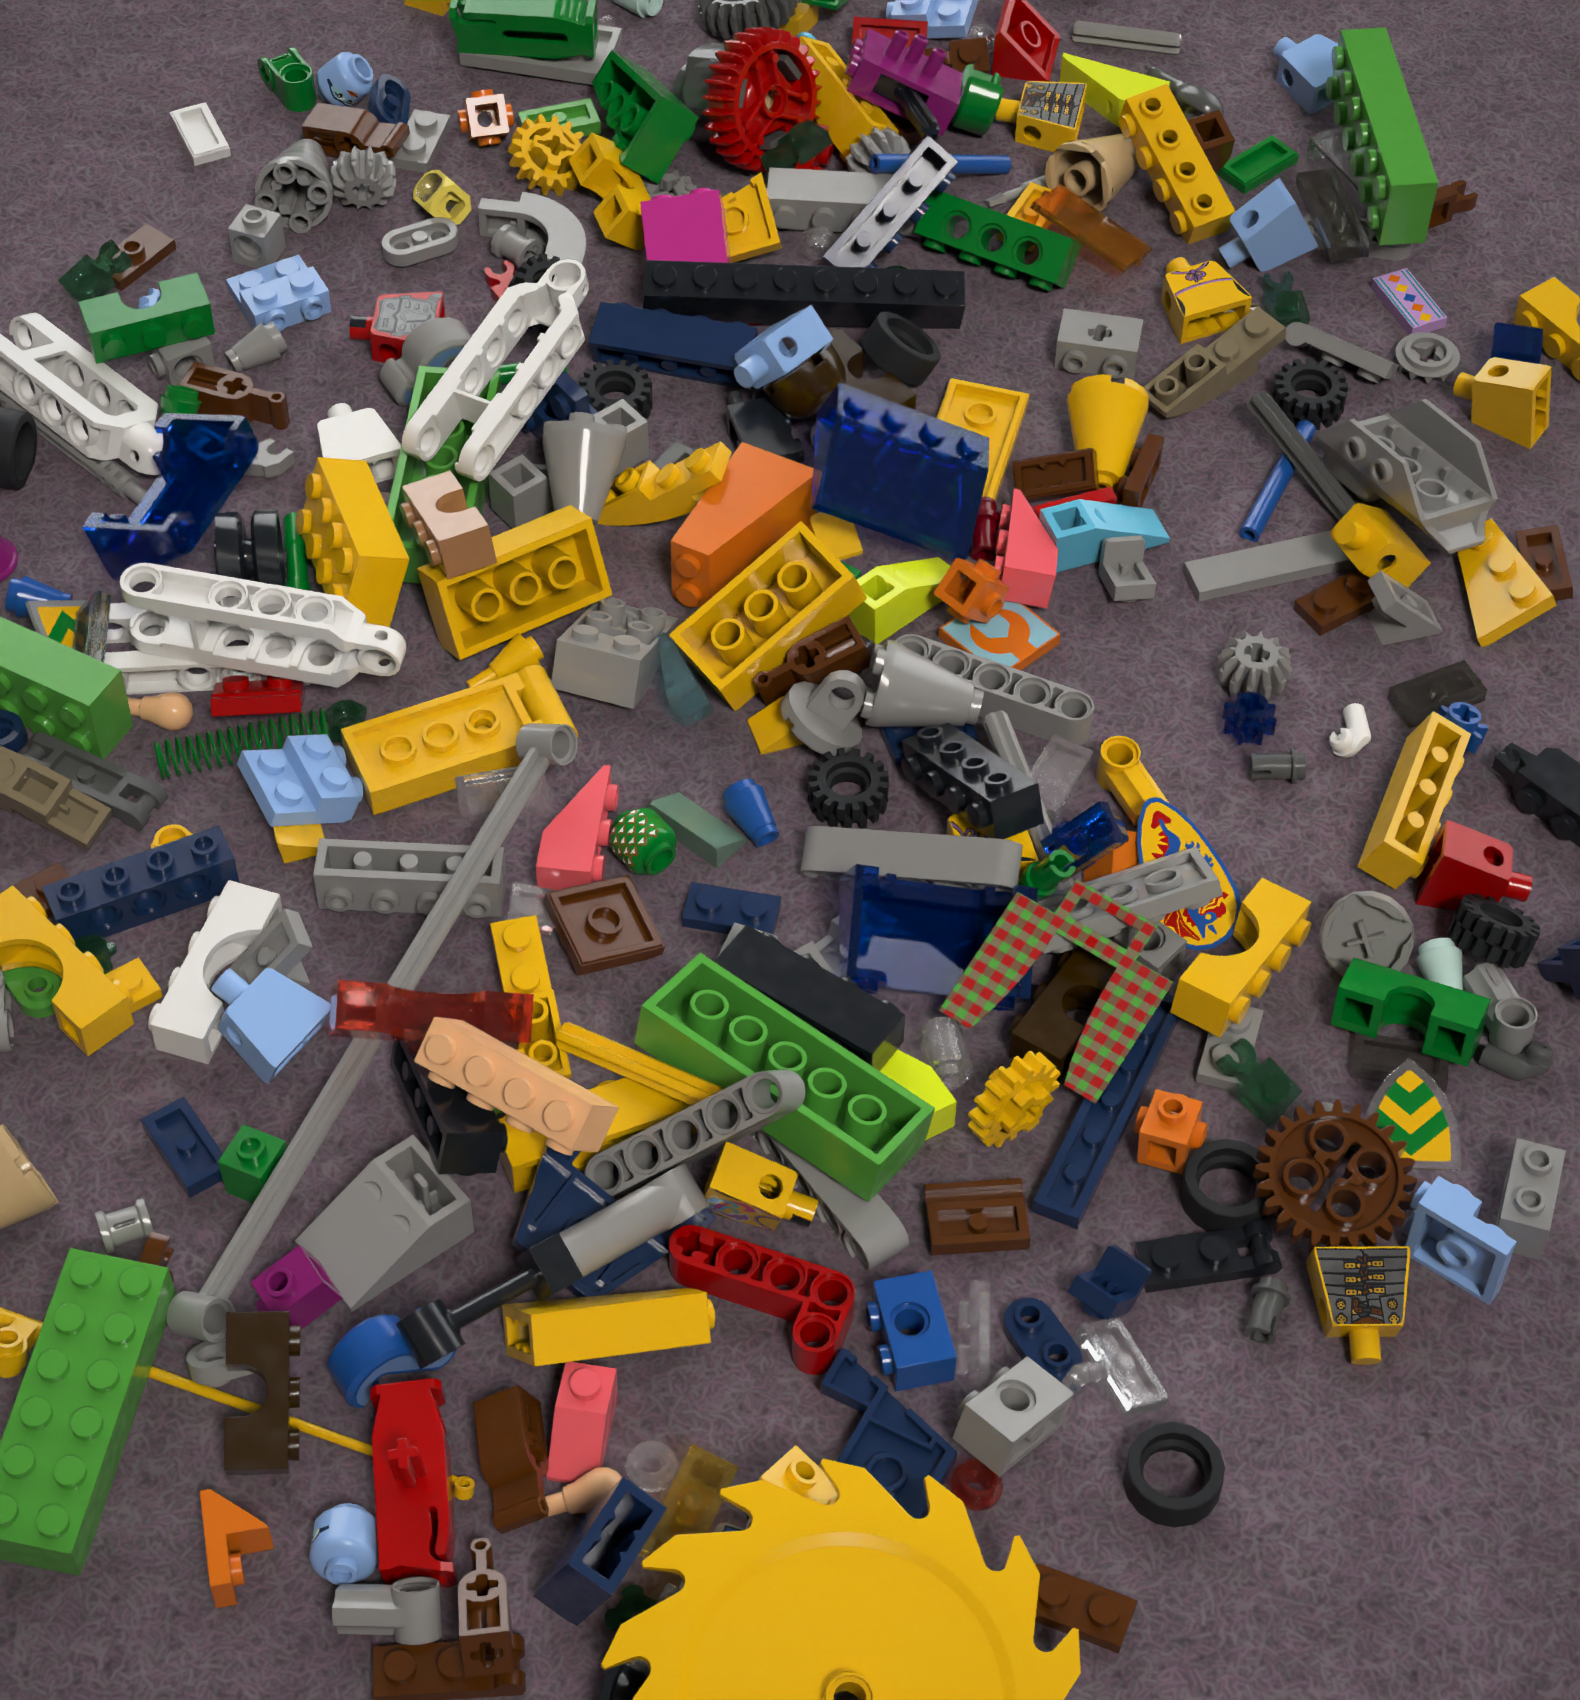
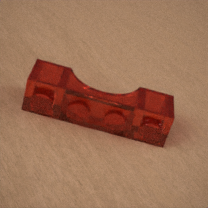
(401, 1014)

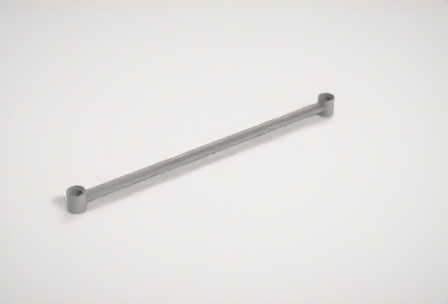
(204, 1313)

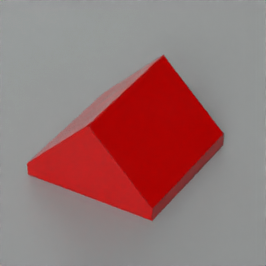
(1024, 43)

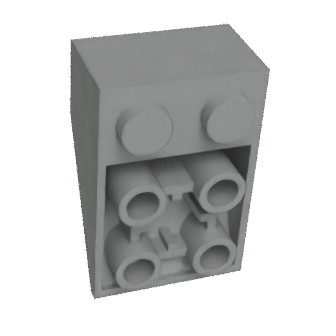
(611, 652)
(388, 1223)

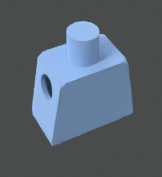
(1305, 70)
(1268, 230)
(768, 357)
(268, 1019)

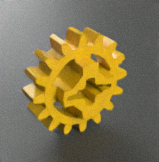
(547, 155)
(1014, 1099)

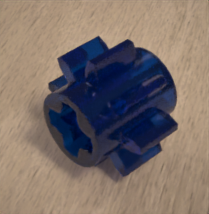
(1249, 718)

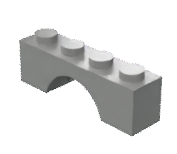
(522, 489)

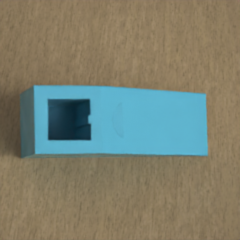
(1084, 524)

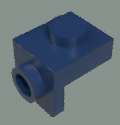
(1112, 1285)

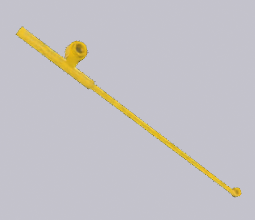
(21, 1333)

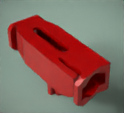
(413, 1482)

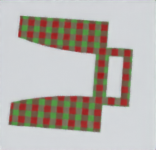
(1122, 1007)

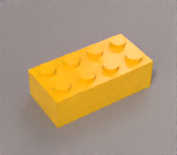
(352, 538)
(538, 577)
(765, 611)

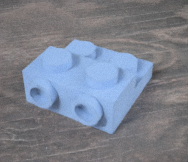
(944, 17)
(280, 293)
(302, 782)
(1455, 1242)

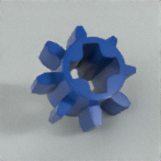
(1467, 718)

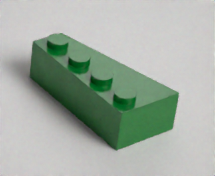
(644, 115)

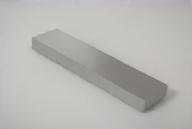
(1265, 566)

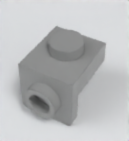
(1124, 569)

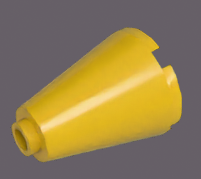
(1108, 420)

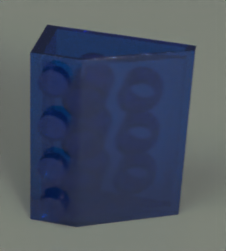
(898, 471)

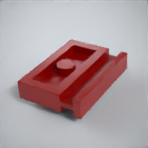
(244, 697)

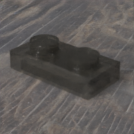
(1427, 693)

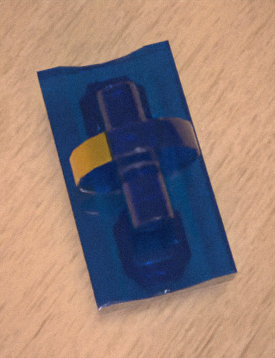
(1087, 836)

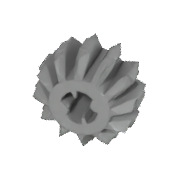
(877, 142)
(363, 178)
(1254, 665)

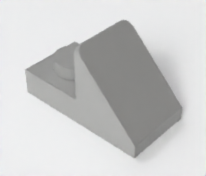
(1399, 611)
(279, 948)

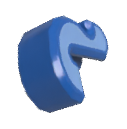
(369, 1353)

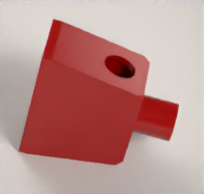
(1469, 863)

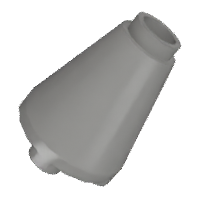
(297, 186)
(582, 461)
(916, 691)

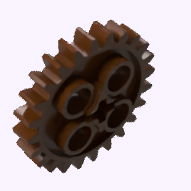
(1295, 1154)

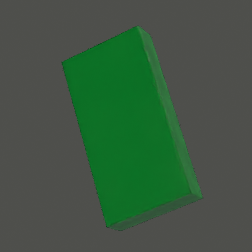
(1258, 164)

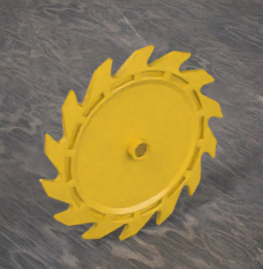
(844, 1603)

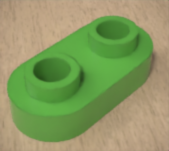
(23, 981)

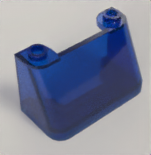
(199, 470)
(917, 932)

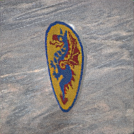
(1166, 831)

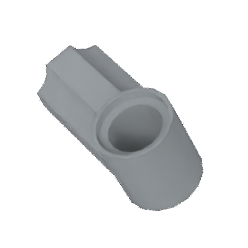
(1509, 1017)
(405, 1609)

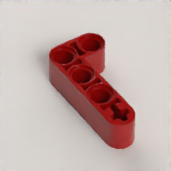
(691, 1264)

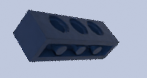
(143, 886)

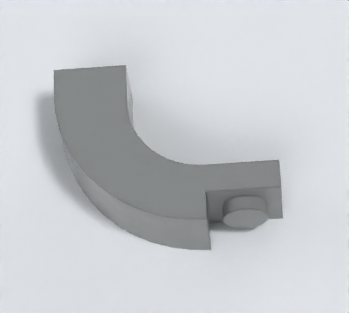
(538, 219)

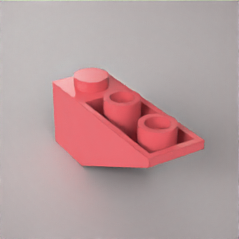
(1026, 554)
(574, 838)

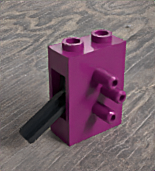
(905, 79)

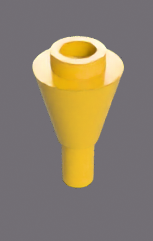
(512, 658)

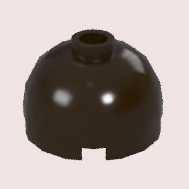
(807, 385)

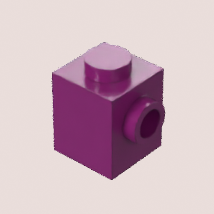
(298, 1286)

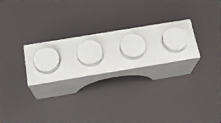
(189, 1012)

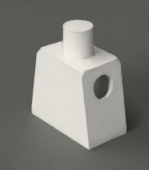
(359, 437)

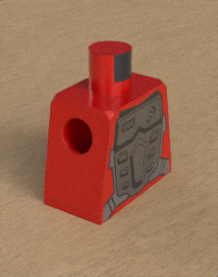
(394, 319)

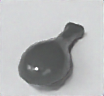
(1197, 97)

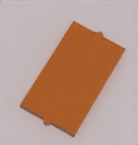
(1091, 228)

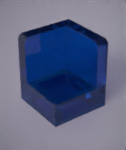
(1517, 343)

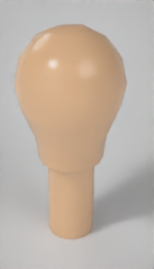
(166, 710)
(583, 1493)

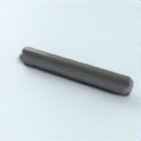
(1301, 454)

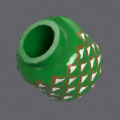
(643, 841)

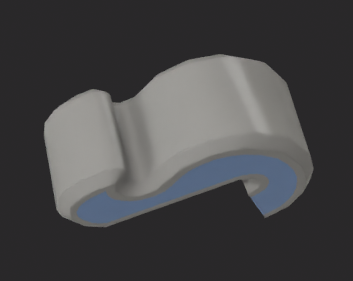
(426, 345)

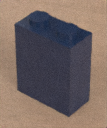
(600, 1552)

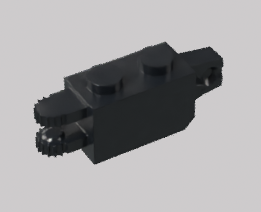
(761, 425)
(1544, 786)

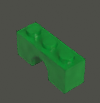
(123, 331)
(1381, 996)

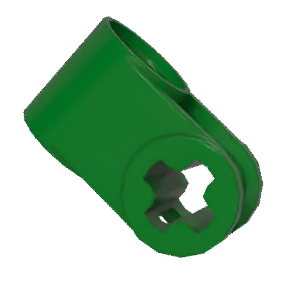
(289, 80)

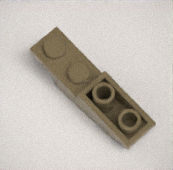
(1213, 370)
(50, 800)

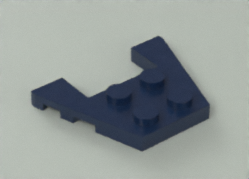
(565, 1197)
(889, 1439)

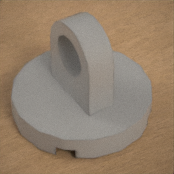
(822, 717)
(1369, 929)

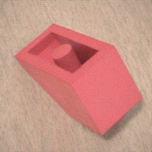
(581, 1420)

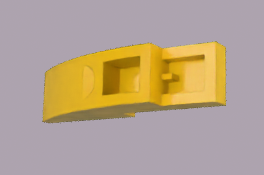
(658, 495)
(525, 971)

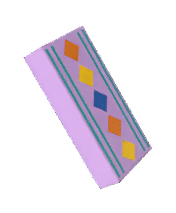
(1408, 302)

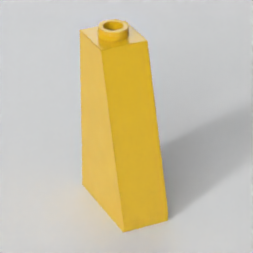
(606, 1325)

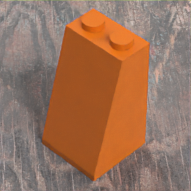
(738, 521)

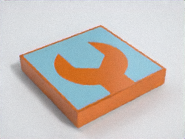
(1010, 638)

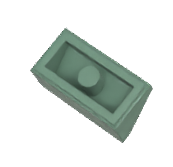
(698, 829)

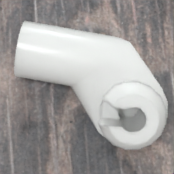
(1355, 734)

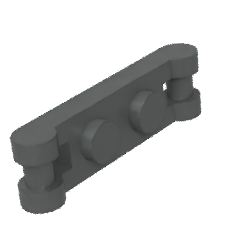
(99, 779)

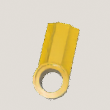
(1125, 776)

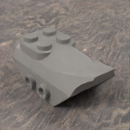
(1418, 466)

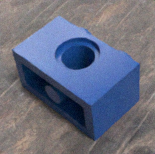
(915, 1305)

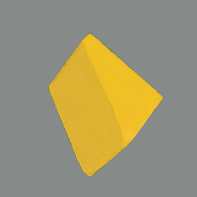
(804, 19)
(836, 535)
(771, 730)
(298, 841)

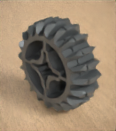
(733, 16)

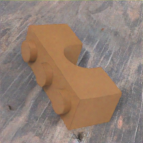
(443, 524)

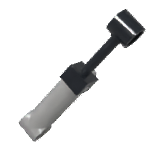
(562, 1259)

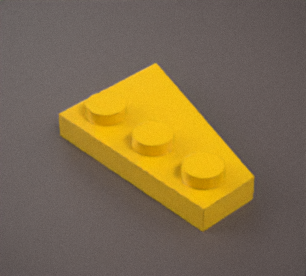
(750, 221)
(1501, 587)

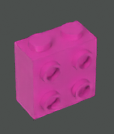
(686, 227)

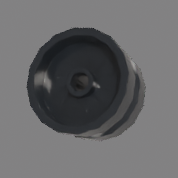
(250, 557)

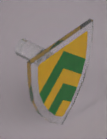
(1420, 1116)

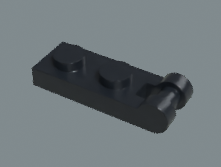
(1208, 1257)

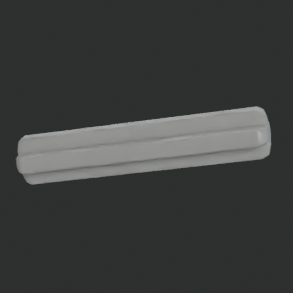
(1126, 37)

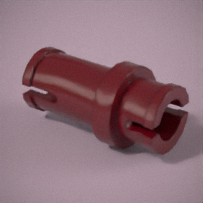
(985, 529)

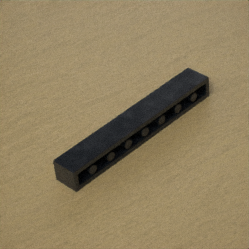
(777, 291)

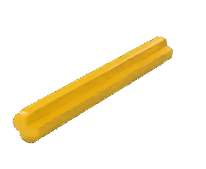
(634, 1064)

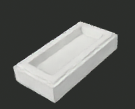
(200, 134)

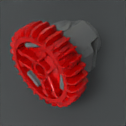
(749, 92)

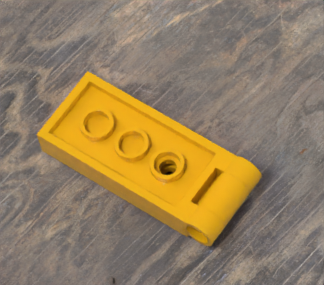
(455, 735)

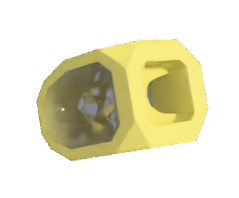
(442, 197)

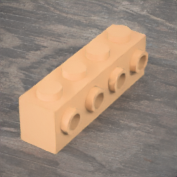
(516, 1085)

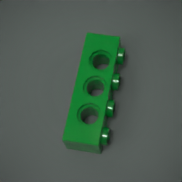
(1056, 251)

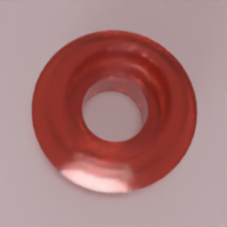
(976, 1472)

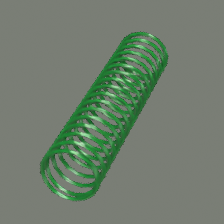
(322, 729)

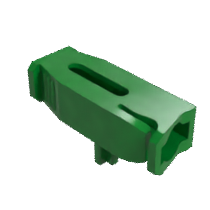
(526, 27)

